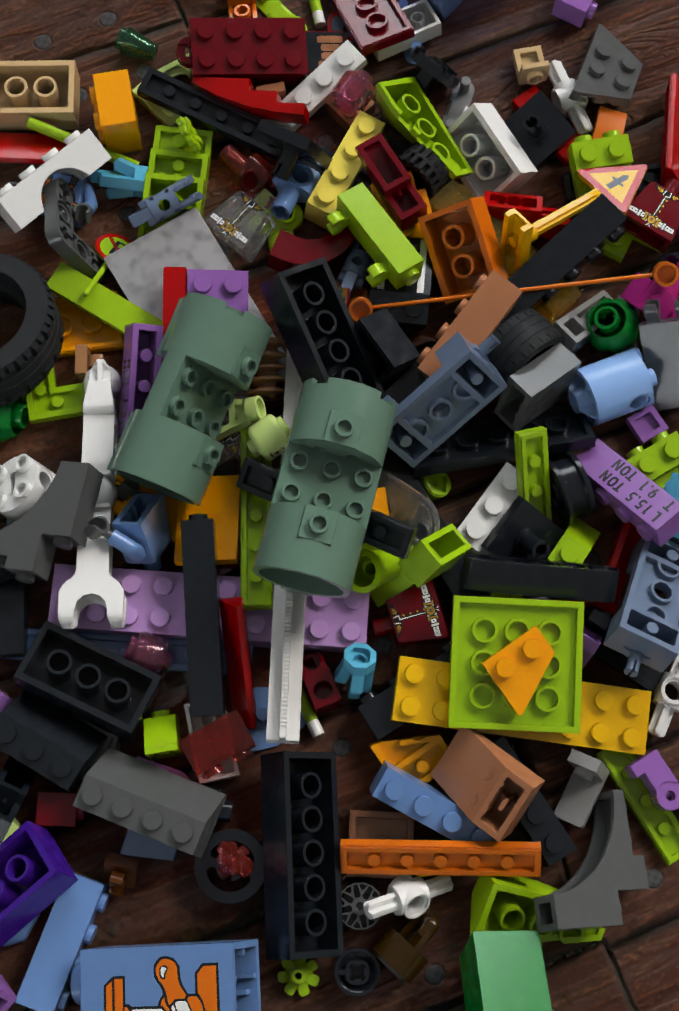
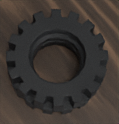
(426, 168)

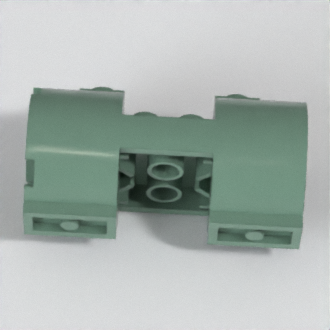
(206, 358)
(325, 488)

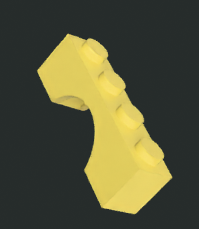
(342, 169)

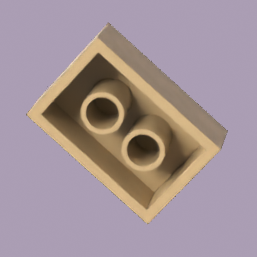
(40, 90)

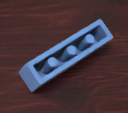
(424, 804)
(60, 944)

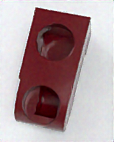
(320, 684)

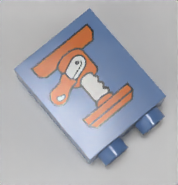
(169, 977)

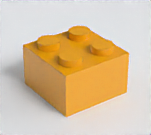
(115, 111)

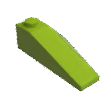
(416, 119)
(508, 905)

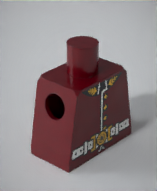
(655, 214)
(413, 618)

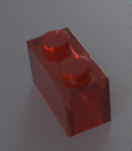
(217, 745)

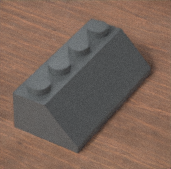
(151, 801)

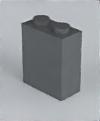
(537, 387)

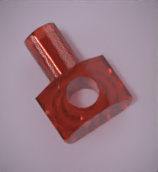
(245, 171)

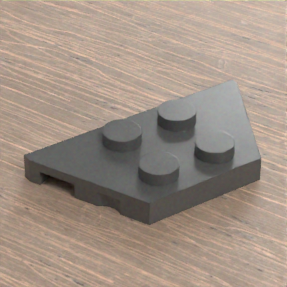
(607, 71)

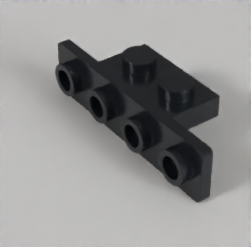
(599, 622)

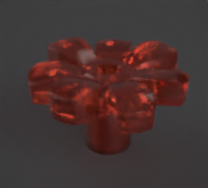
(233, 860)

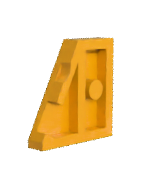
(520, 667)
(412, 754)

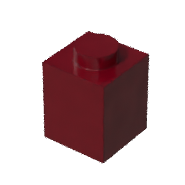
(57, 810)

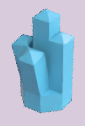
(122, 182)
(359, 665)

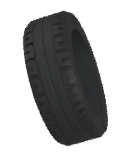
(38, 342)

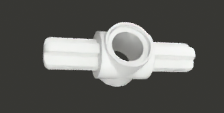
(560, 99)
(665, 706)
(408, 896)

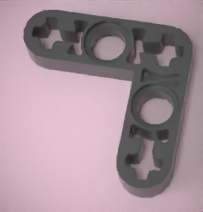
(61, 234)

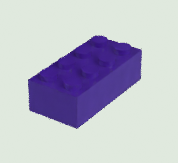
(30, 877)

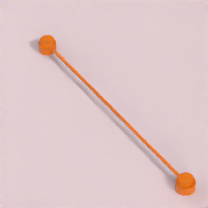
(663, 273)

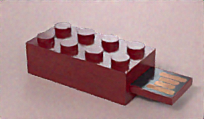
(255, 49)

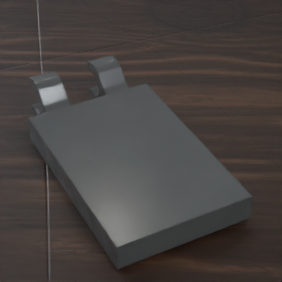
(661, 352)

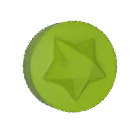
(436, 485)

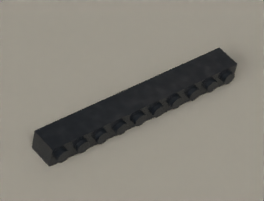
(553, 264)

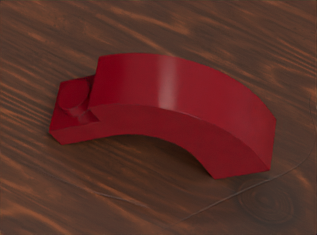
(294, 251)

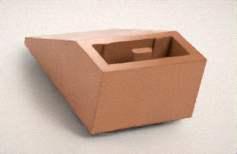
(486, 782)

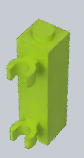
(378, 235)

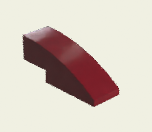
(391, 181)

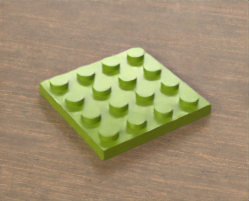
(486, 626)

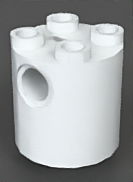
(22, 485)

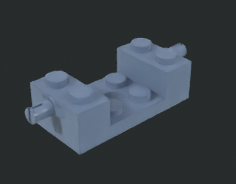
(463, 382)
(646, 624)

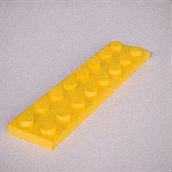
(610, 715)

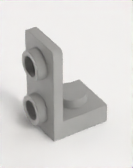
(581, 789)

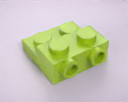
(596, 153)
(659, 459)

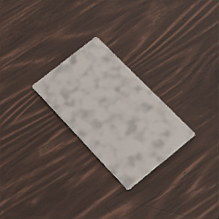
(178, 243)

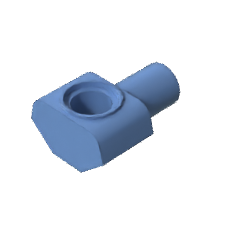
(297, 189)

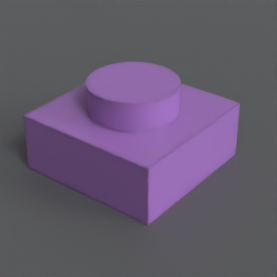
(646, 424)

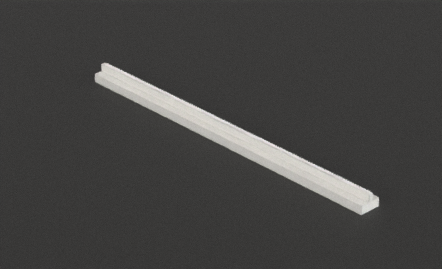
(287, 625)

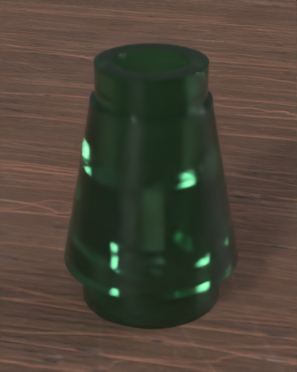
(135, 44)

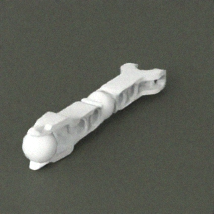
(94, 562)

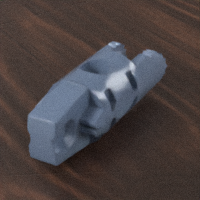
(149, 207)
(355, 268)

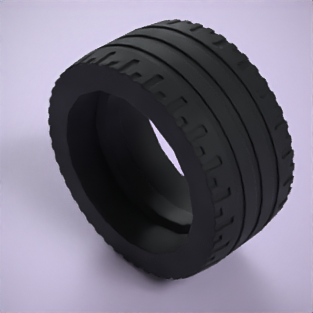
(522, 341)

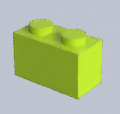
(434, 555)

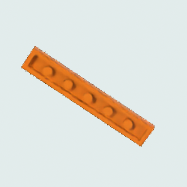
(440, 857)

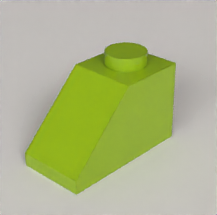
(575, 543)
(162, 735)

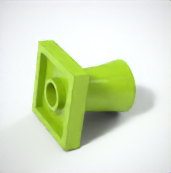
(380, 575)

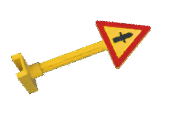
(615, 182)

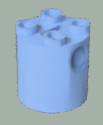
(612, 387)

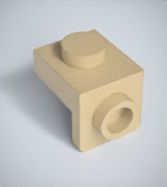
(530, 65)

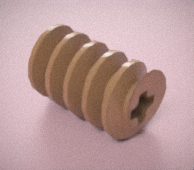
(266, 376)

